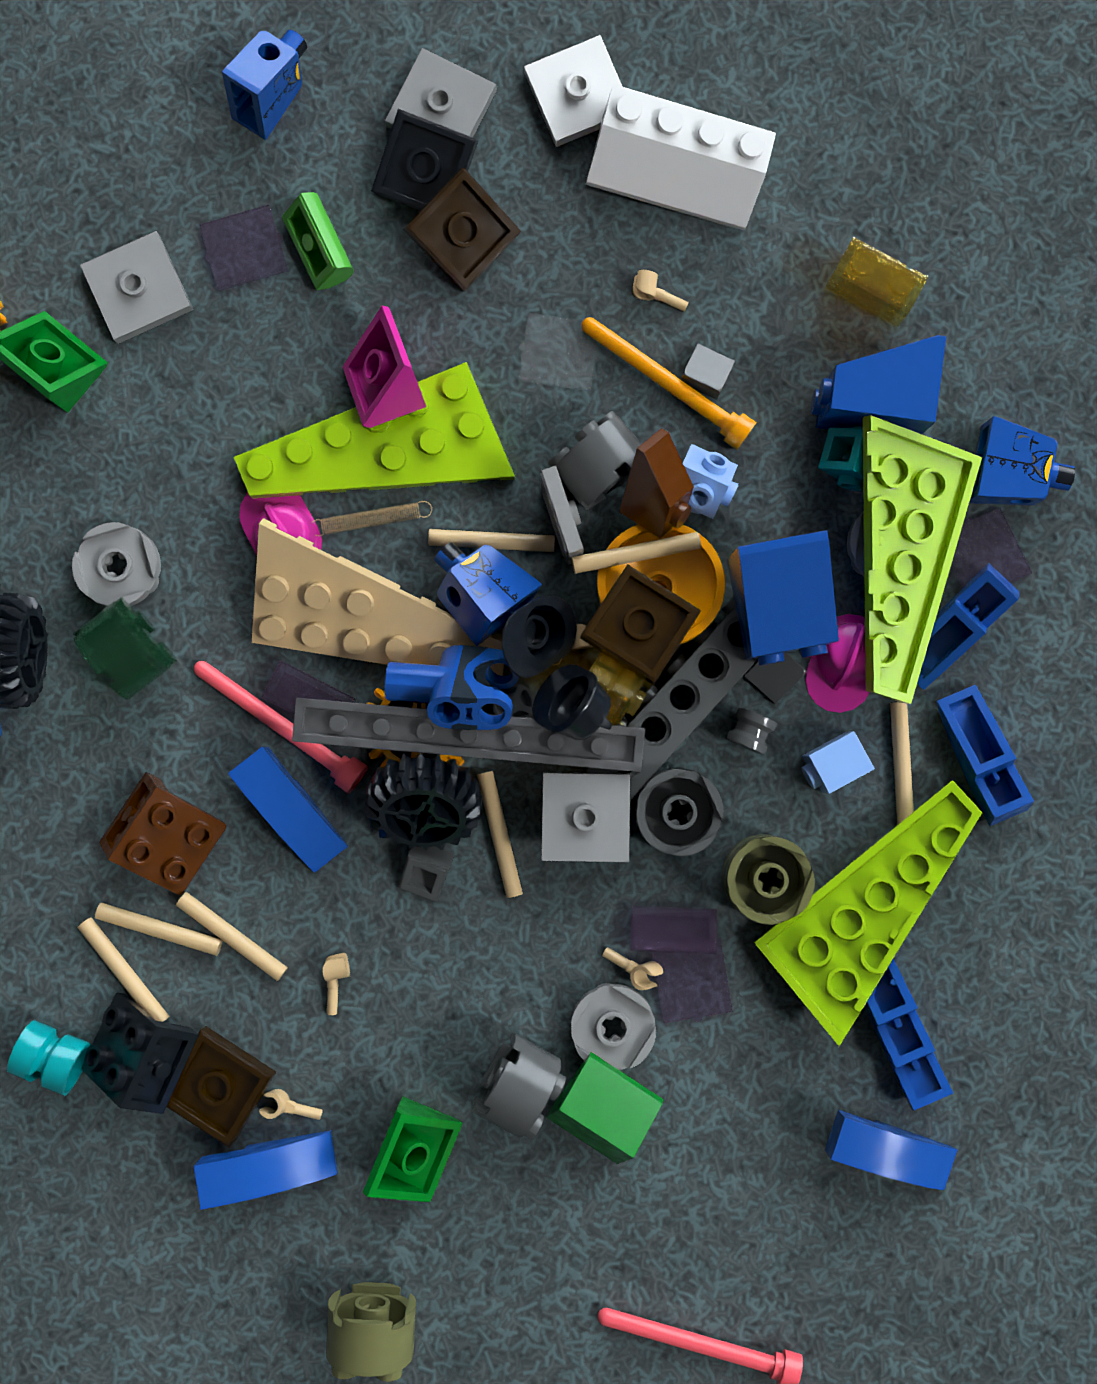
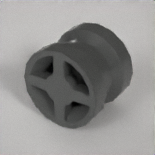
(523, 704)
(751, 731)

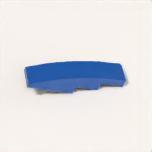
(906, 1041)

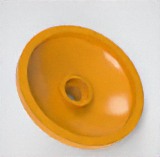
(691, 575)

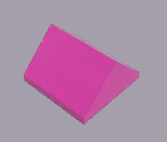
(382, 374)

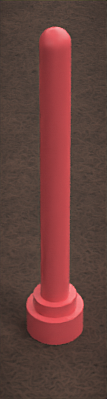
(344, 770)
(782, 1367)

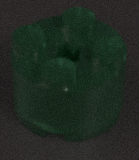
(123, 648)

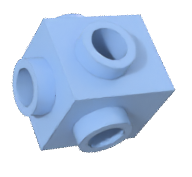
(711, 480)

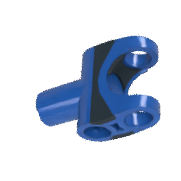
(455, 687)

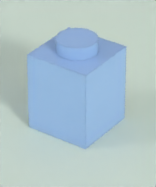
(836, 763)

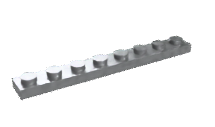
(414, 732)

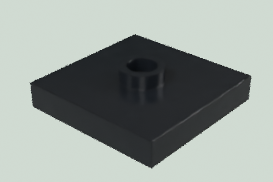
(420, 160)

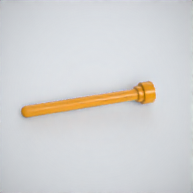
(732, 426)

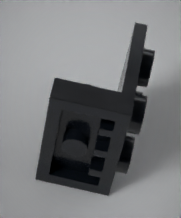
(137, 1057)

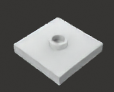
(573, 89)

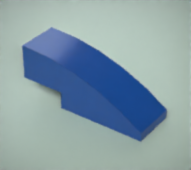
(966, 621)
(984, 755)
(288, 808)
(889, 1151)
(264, 1169)

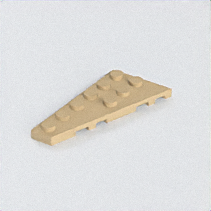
(343, 609)

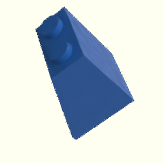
(890, 385)
(784, 597)

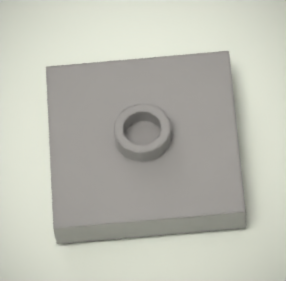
(444, 94)
(136, 287)
(562, 513)
(586, 817)

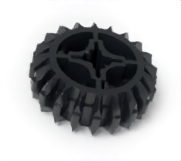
(21, 650)
(423, 802)

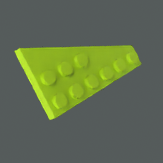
(428, 447)
(912, 524)
(863, 915)

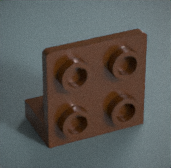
(161, 836)

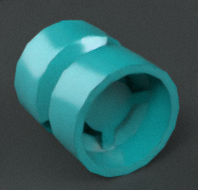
(47, 1057)

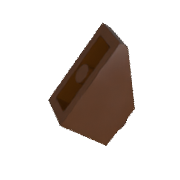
(657, 486)

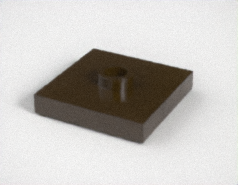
(462, 229)
(640, 624)
(219, 1087)

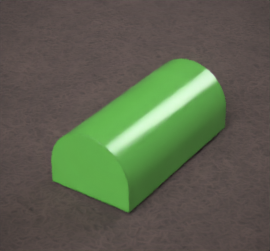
(317, 241)

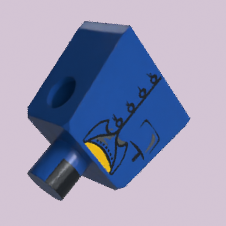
(264, 80)
(1017, 465)
(482, 589)

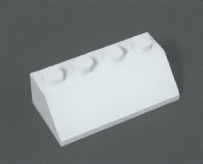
(680, 157)

